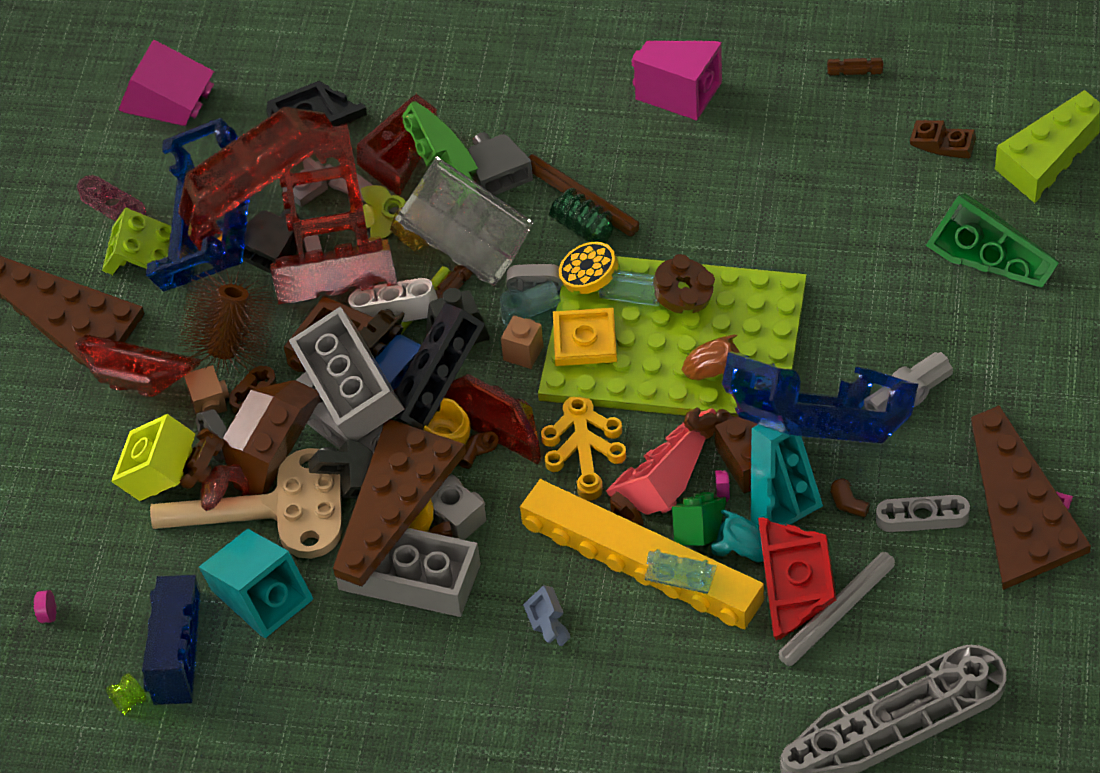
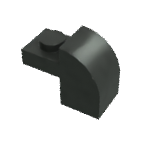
(349, 462)

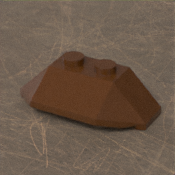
(267, 431)

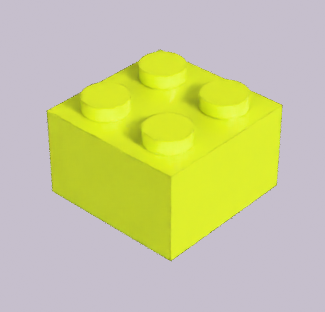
(153, 457)

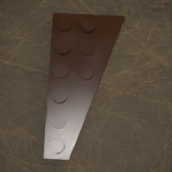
(65, 308)
(1024, 511)

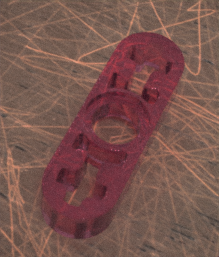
(106, 191)

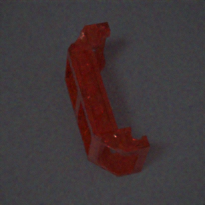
(254, 163)
(352, 220)

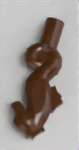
(706, 423)

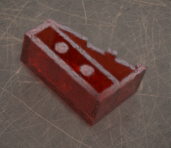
(390, 150)

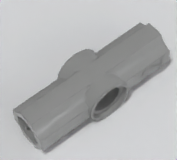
(925, 373)

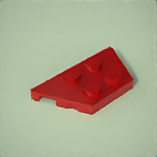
(796, 574)

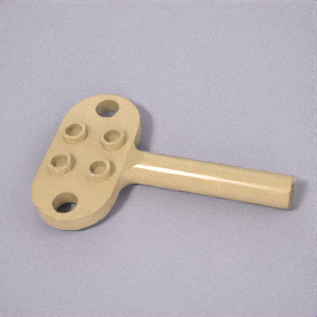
(301, 504)

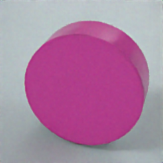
(45, 606)

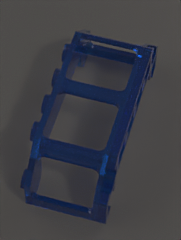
(182, 254)
(813, 413)

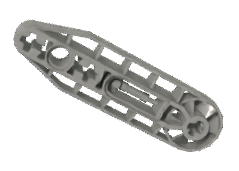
(954, 688)

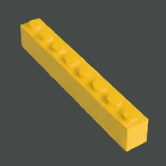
(625, 549)

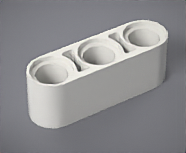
(407, 297)

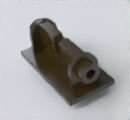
(385, 328)

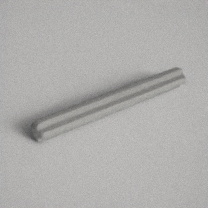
(833, 613)

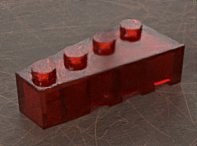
(333, 271)

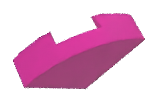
(722, 484)

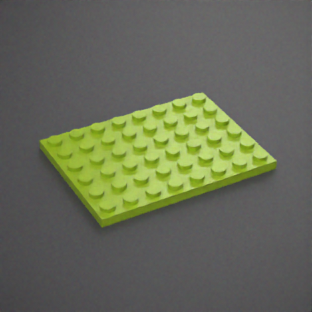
(654, 341)

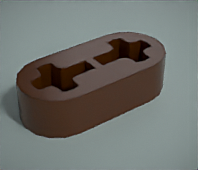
(249, 382)

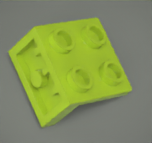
(136, 240)

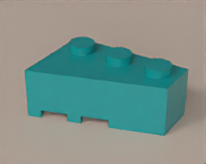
(781, 478)

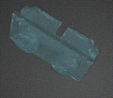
(679, 571)

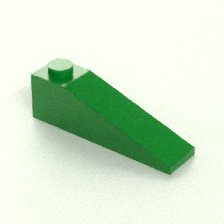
(984, 241)

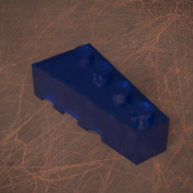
(172, 640)

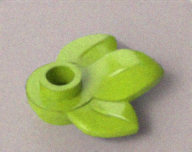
(377, 209)

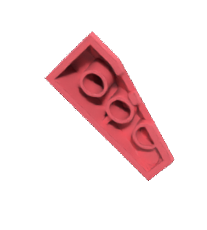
(664, 473)

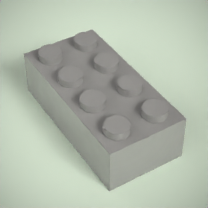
(346, 375)
(424, 573)

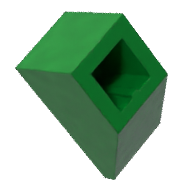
(698, 519)

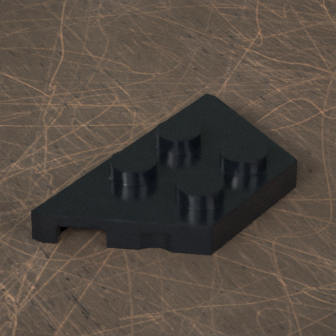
(319, 98)

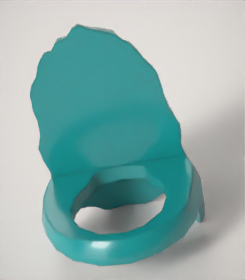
(739, 536)

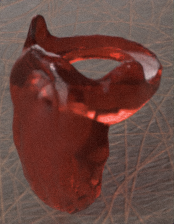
(217, 483)

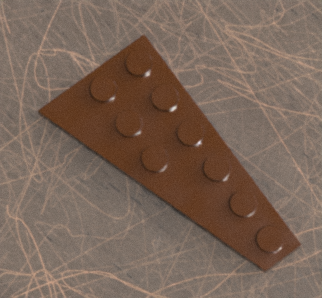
(397, 486)

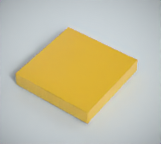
(584, 336)

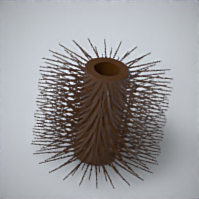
(227, 321)

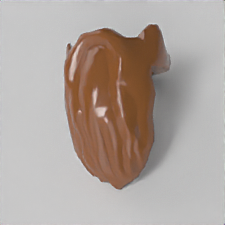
(709, 358)

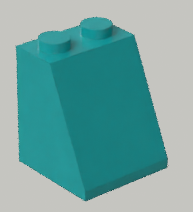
(257, 581)

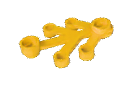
(583, 440)

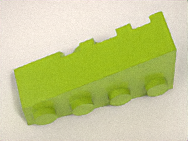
(1048, 145)

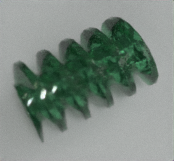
(582, 216)

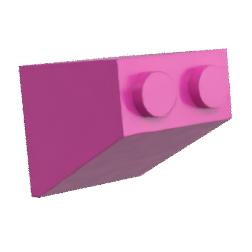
(678, 75)
(167, 86)

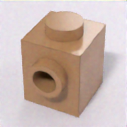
(522, 342)
(206, 390)

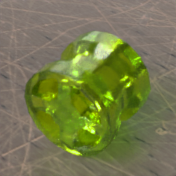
(126, 693)

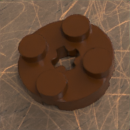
(687, 271)
(197, 465)

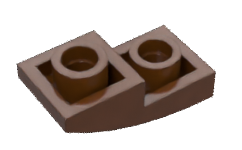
(935, 138)

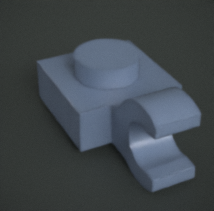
(543, 612)

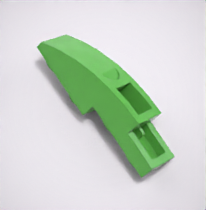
(437, 139)

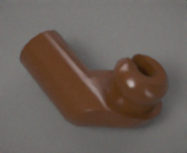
(845, 500)

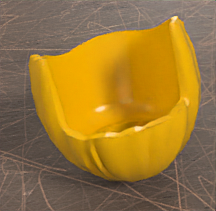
(450, 422)

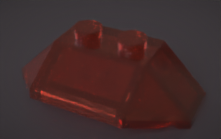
(133, 366)
(498, 412)

